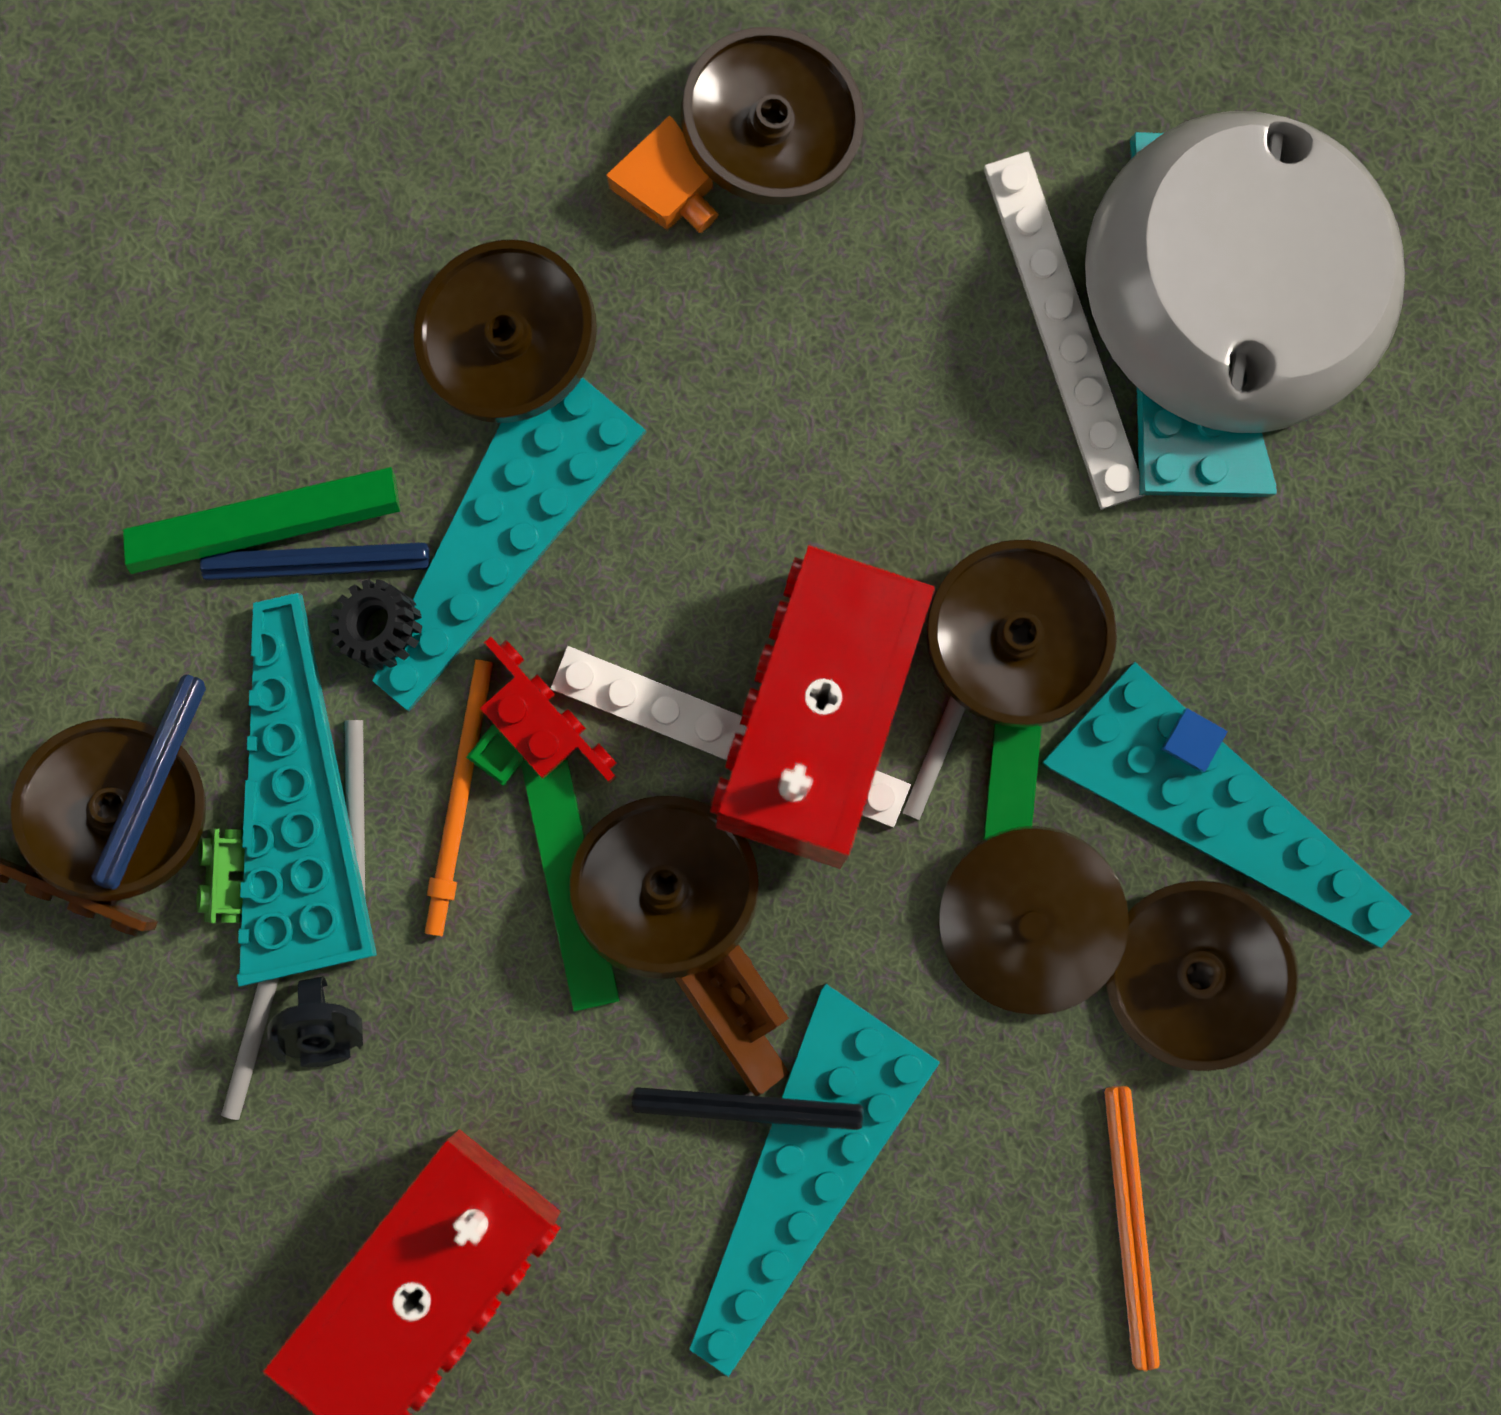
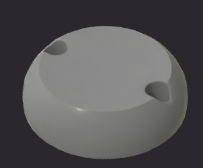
(1245, 271)

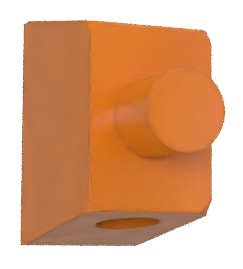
(665, 179)

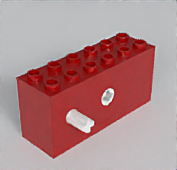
(839, 644)
(454, 1237)

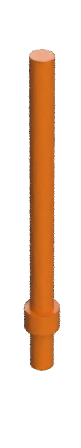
(442, 887)

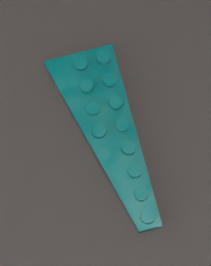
(1192, 458)
(513, 511)
(1219, 812)
(300, 859)
(809, 1170)

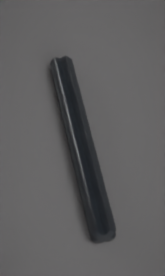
(748, 1108)

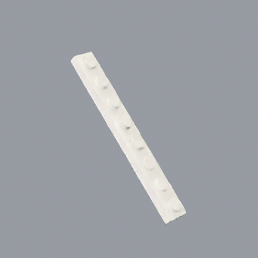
(1064, 330)
(685, 718)

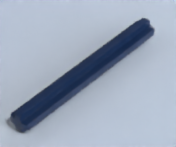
(316, 561)
(148, 782)

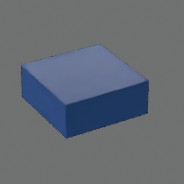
(1194, 740)

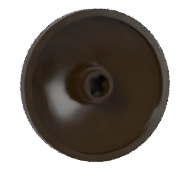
(772, 115)
(505, 331)
(1021, 633)
(74, 795)
(663, 888)
(1034, 920)
(1204, 976)

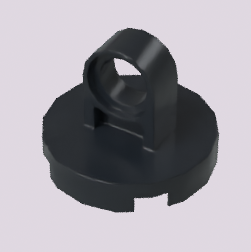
(315, 1029)

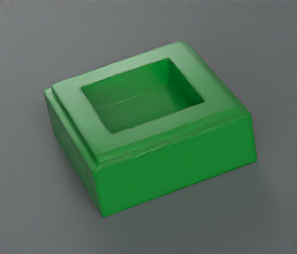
(496, 756)

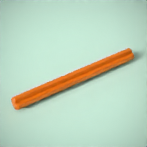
(1132, 1228)

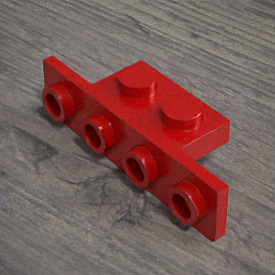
(534, 724)

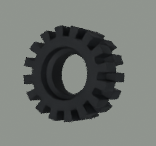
(360, 608)

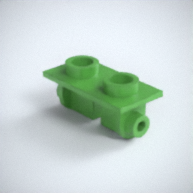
(219, 893)

